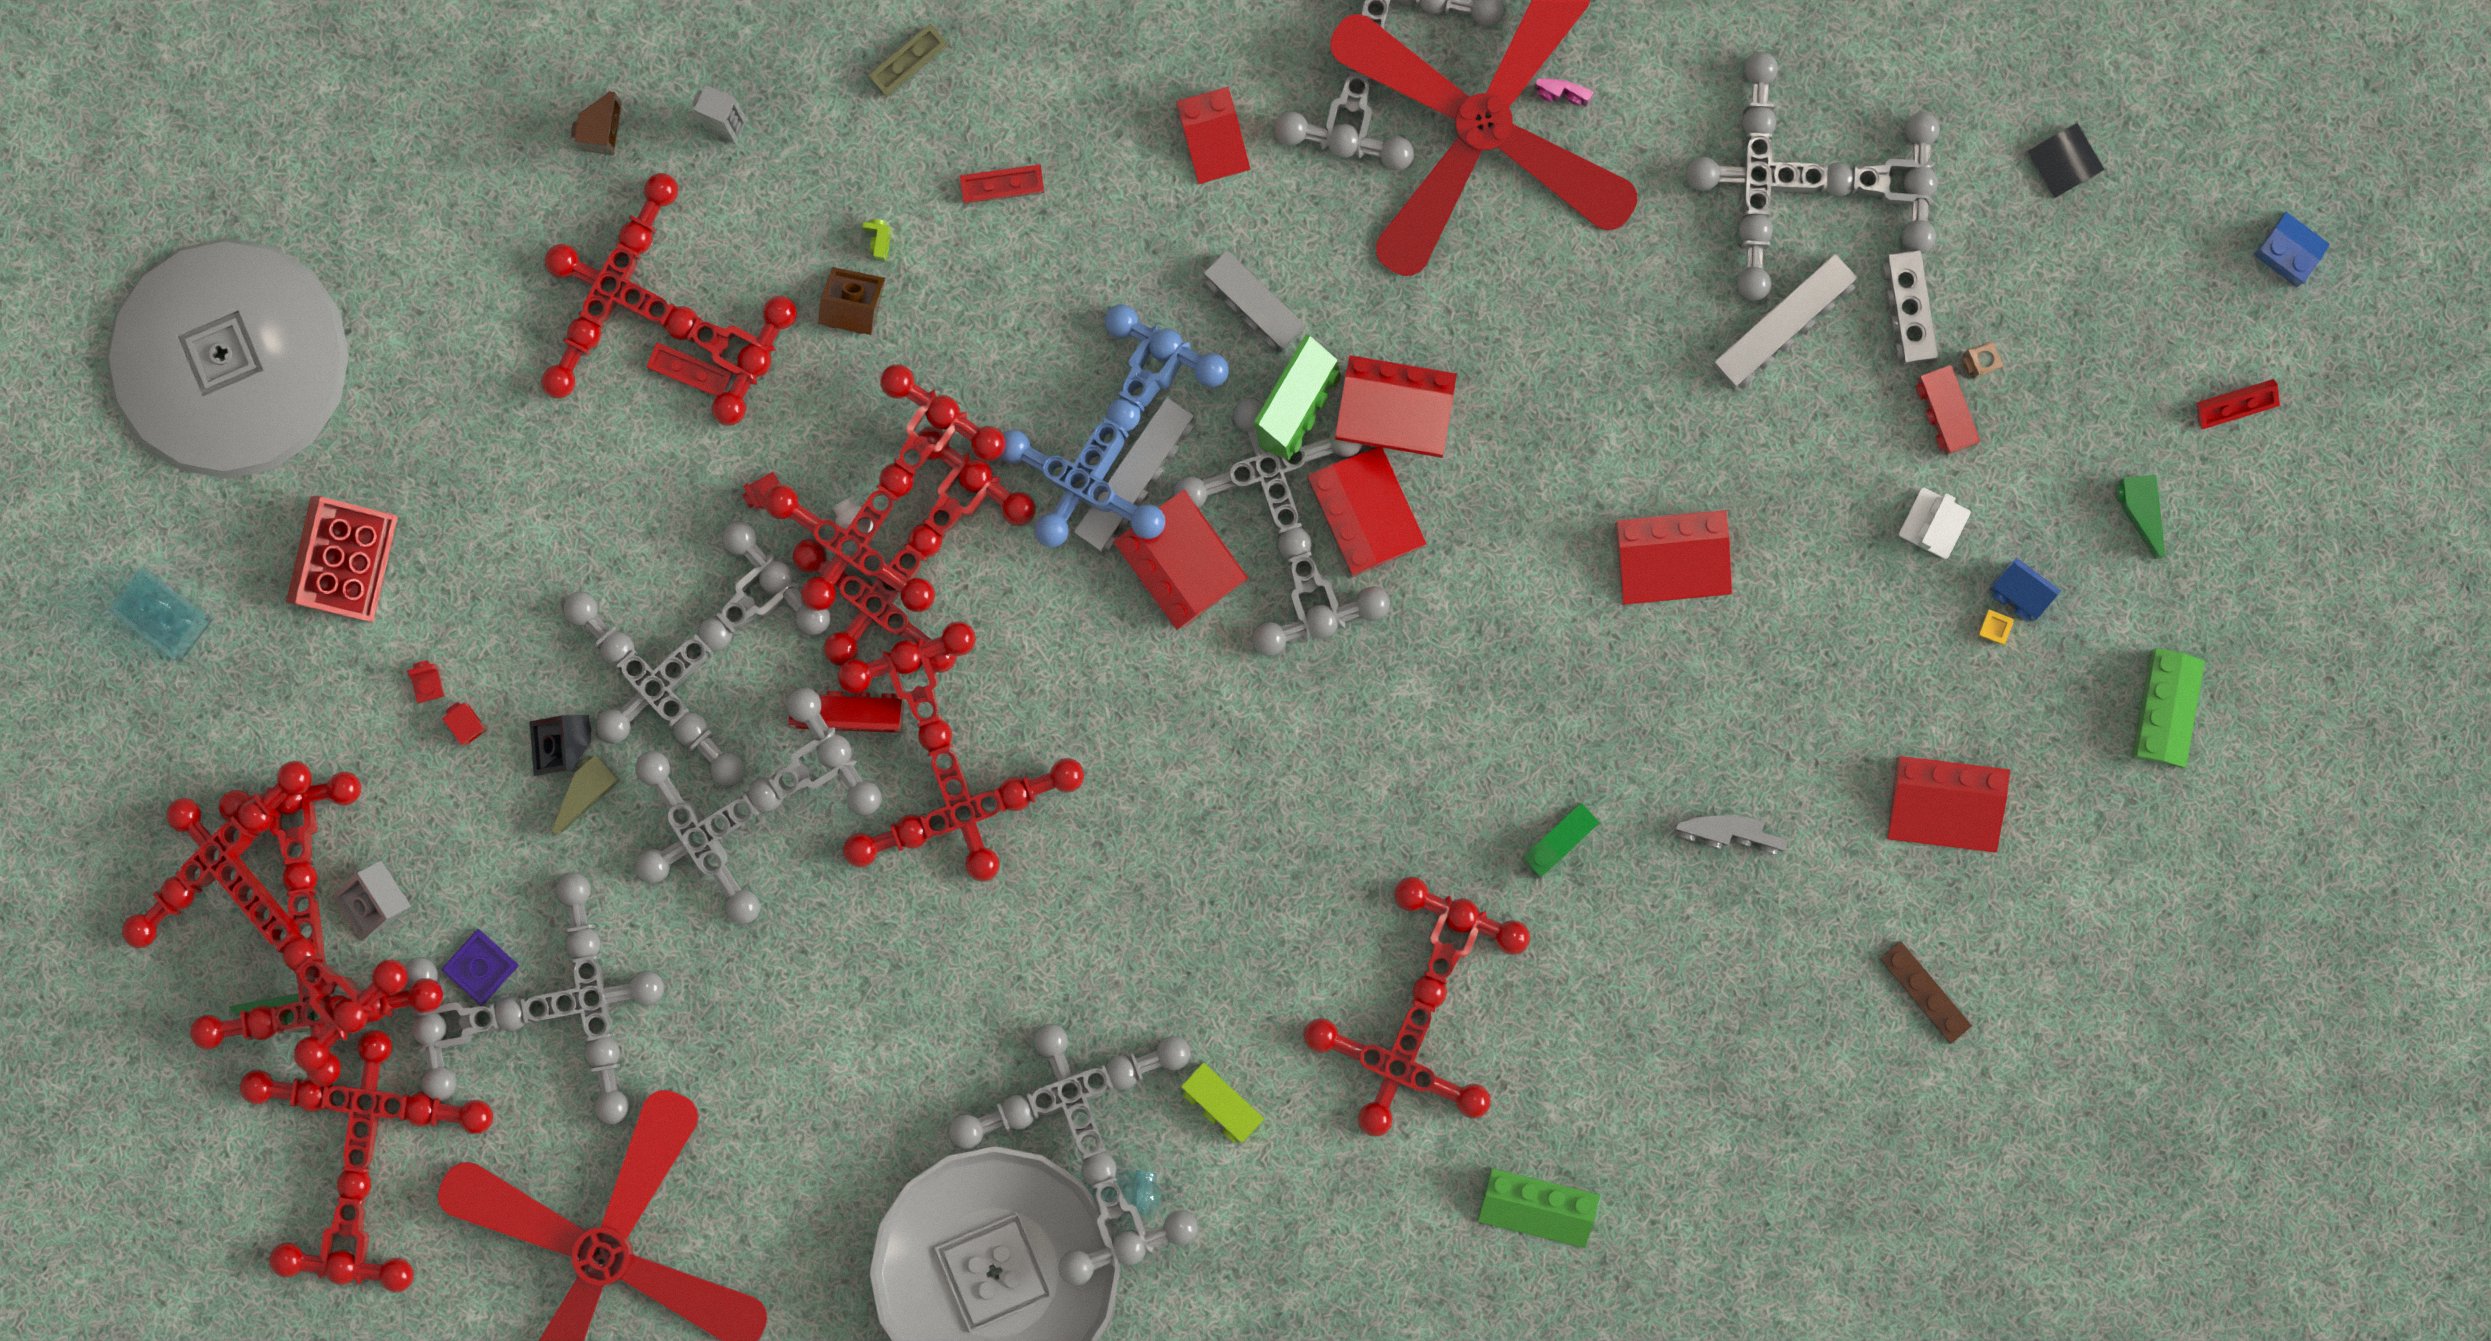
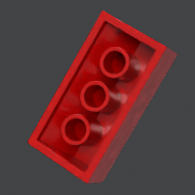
(859, 713)

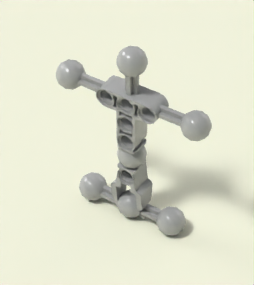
(1293, 540)
(763, 796)

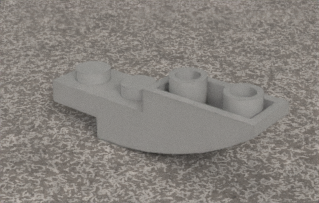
(1720, 828)

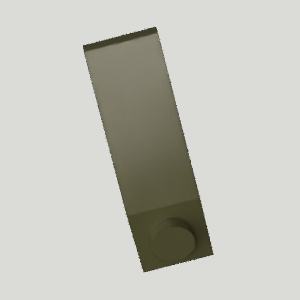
(586, 788)

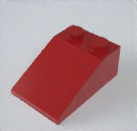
(1213, 135)

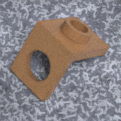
(1972, 364)

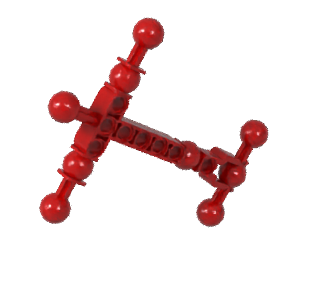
(299, 881)
(297, 950)

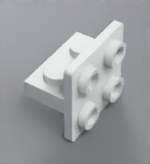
(1934, 522)

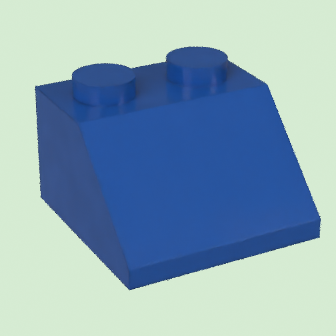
(2292, 249)
(2023, 590)

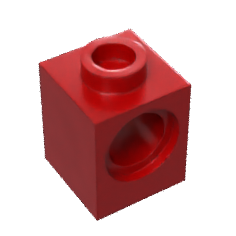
(464, 723)

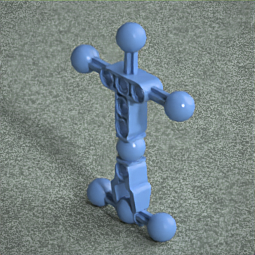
(1122, 416)

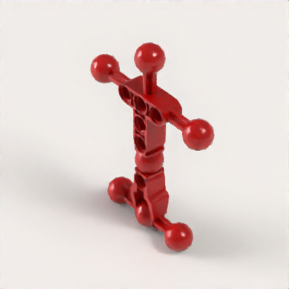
(894, 482)
(923, 543)
(1428, 994)

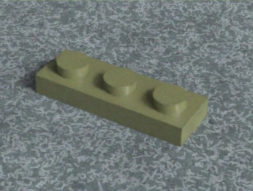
(908, 60)

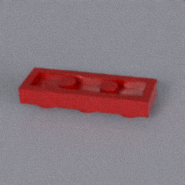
(1002, 184)
(689, 370)
(2238, 404)

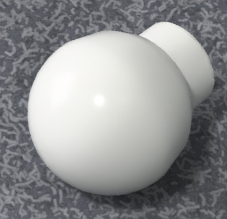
(846, 512)

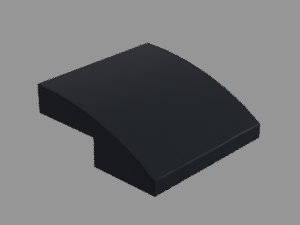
(2066, 160)

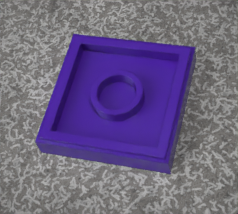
(480, 967)

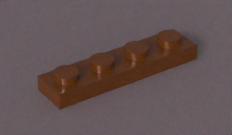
(1925, 992)

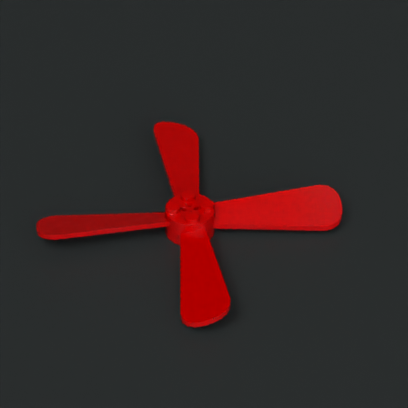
(1414, 232)
(656, 1143)

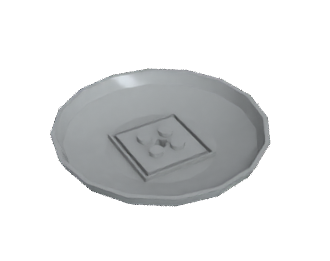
(275, 380)
(980, 1213)

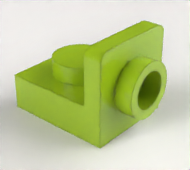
(879, 244)

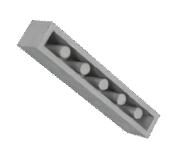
(1785, 321)
(1137, 471)

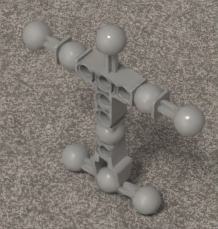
(1345, 139)
(1836, 178)
(713, 635)
(513, 1013)
(1098, 1167)

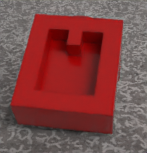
(756, 491)
(426, 681)

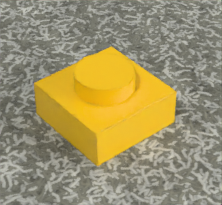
(1996, 627)

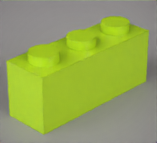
(1221, 1104)

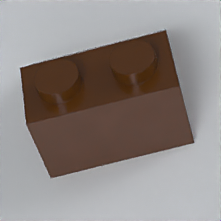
(598, 125)
(851, 301)

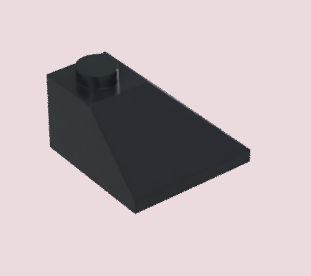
(558, 742)

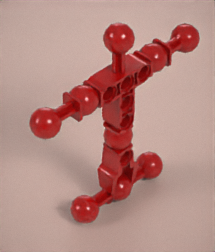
(678, 321)
(936, 737)
(354, 1182)

